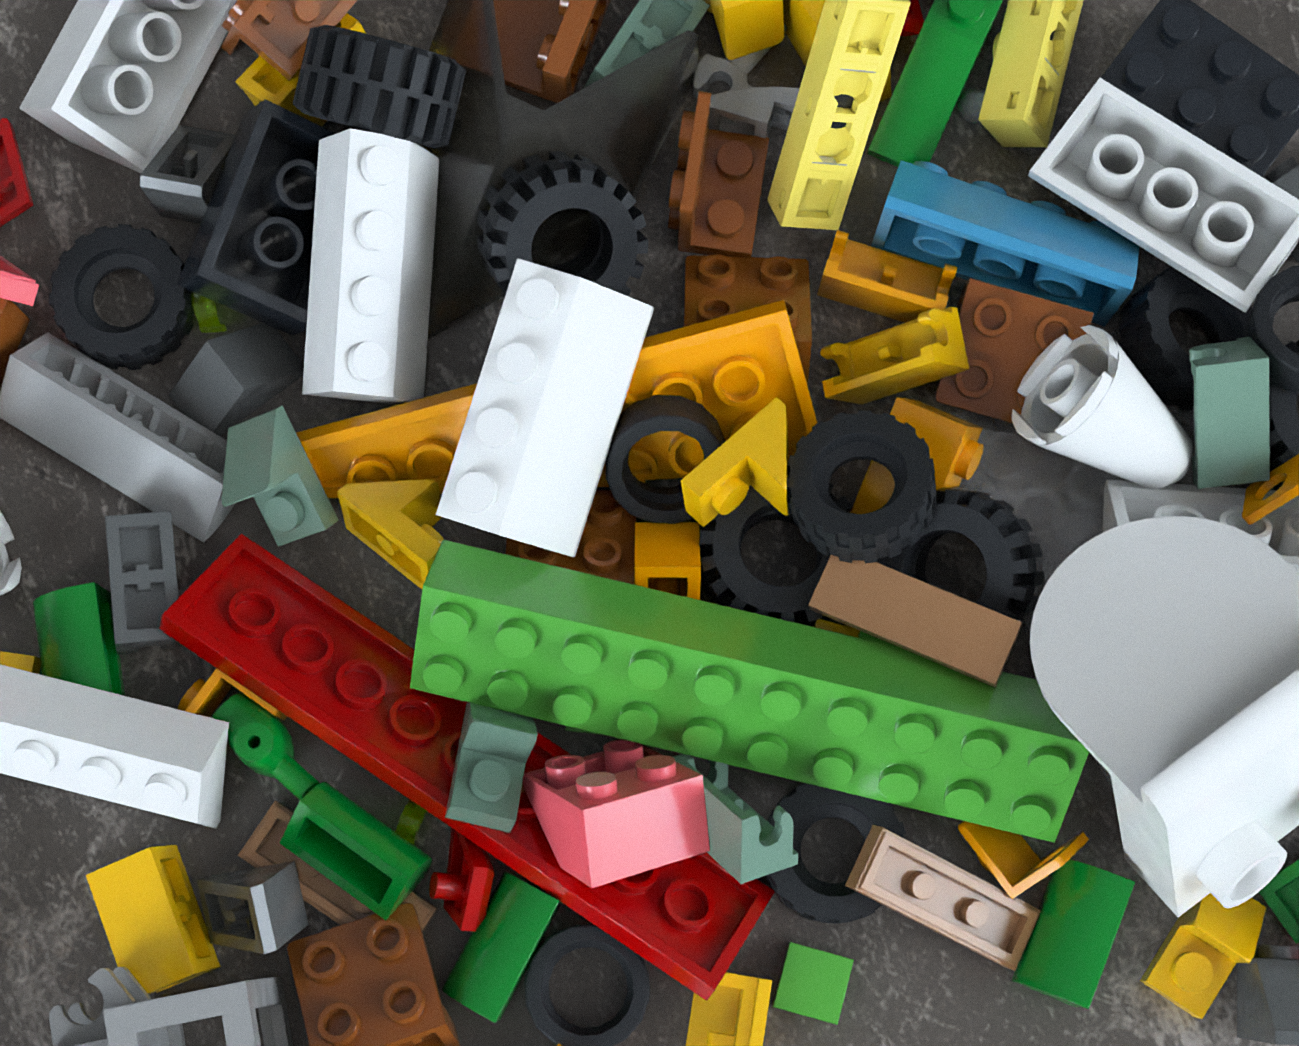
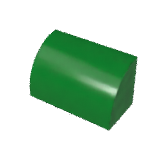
(78, 637)
(355, 849)
(1074, 933)
(501, 947)

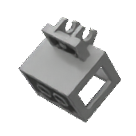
(136, 1020)

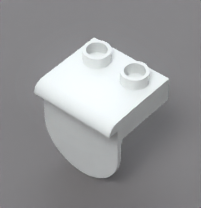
(1182, 679)

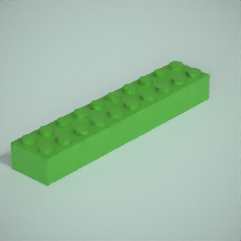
(743, 690)

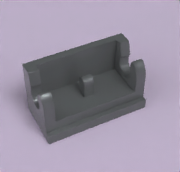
(141, 578)

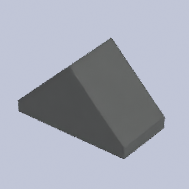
(186, 172)
(236, 376)
(253, 907)

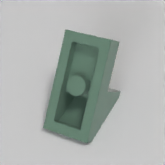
(273, 468)
(490, 767)

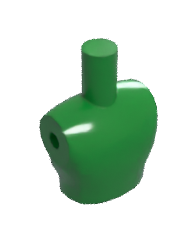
(263, 743)

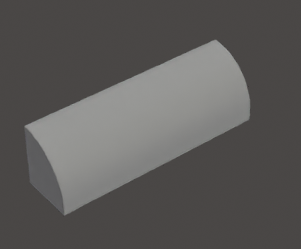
(117, 433)

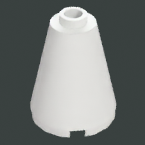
(1101, 411)

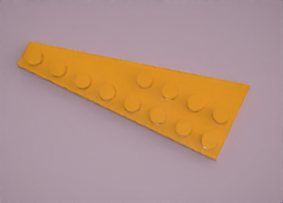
(723, 363)

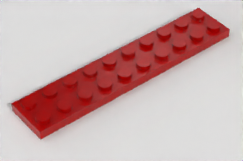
(354, 692)

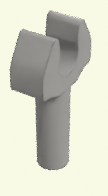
(730, 71)

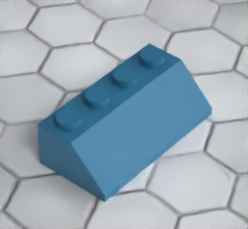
(1006, 240)

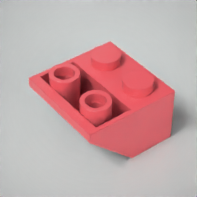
(618, 811)

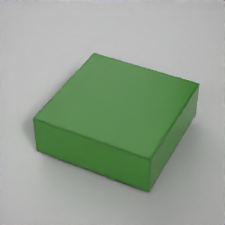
(813, 983)

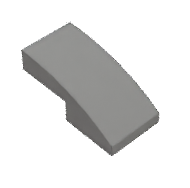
(752, 110)

